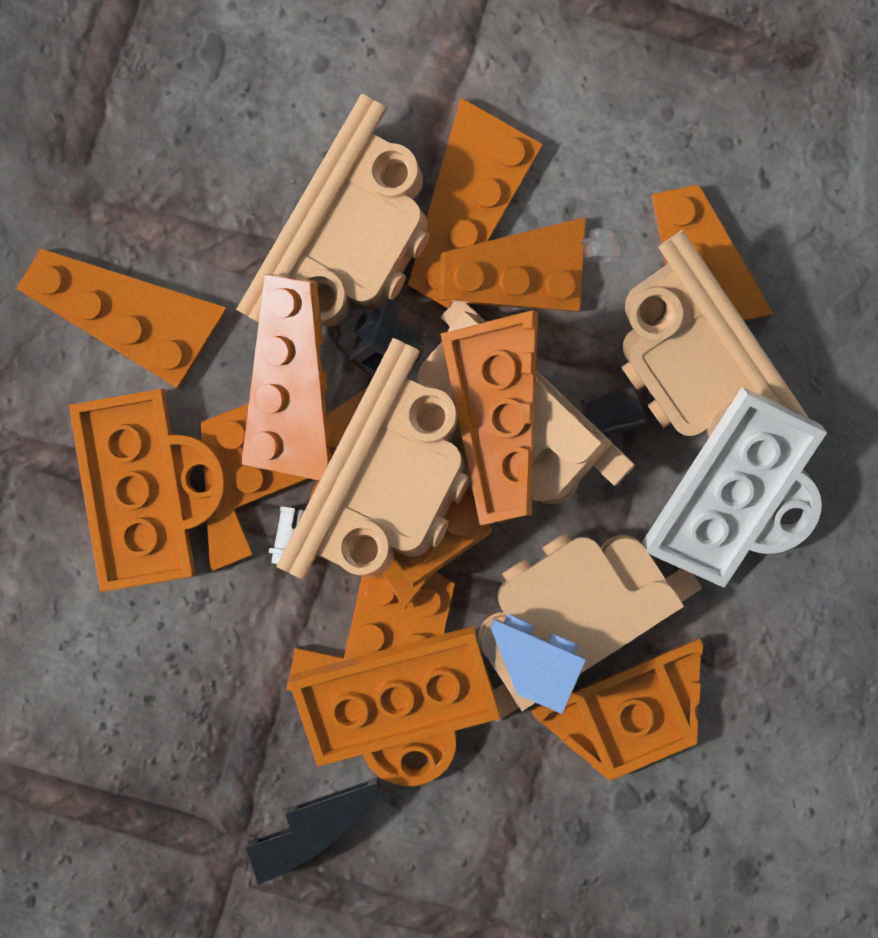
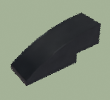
(310, 830)

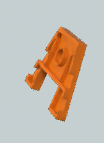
(244, 485)
(383, 623)

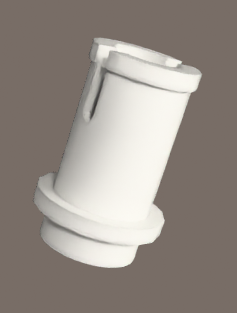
(284, 531)

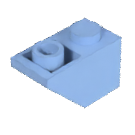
(538, 667)

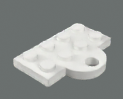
(740, 491)

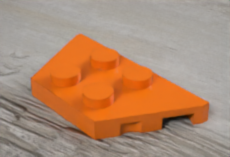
(633, 713)

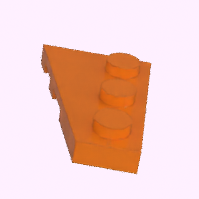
(691, 212)
(518, 270)

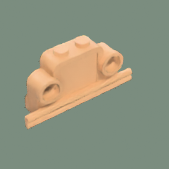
(351, 223)
(694, 345)
(563, 437)
(385, 479)
(587, 596)

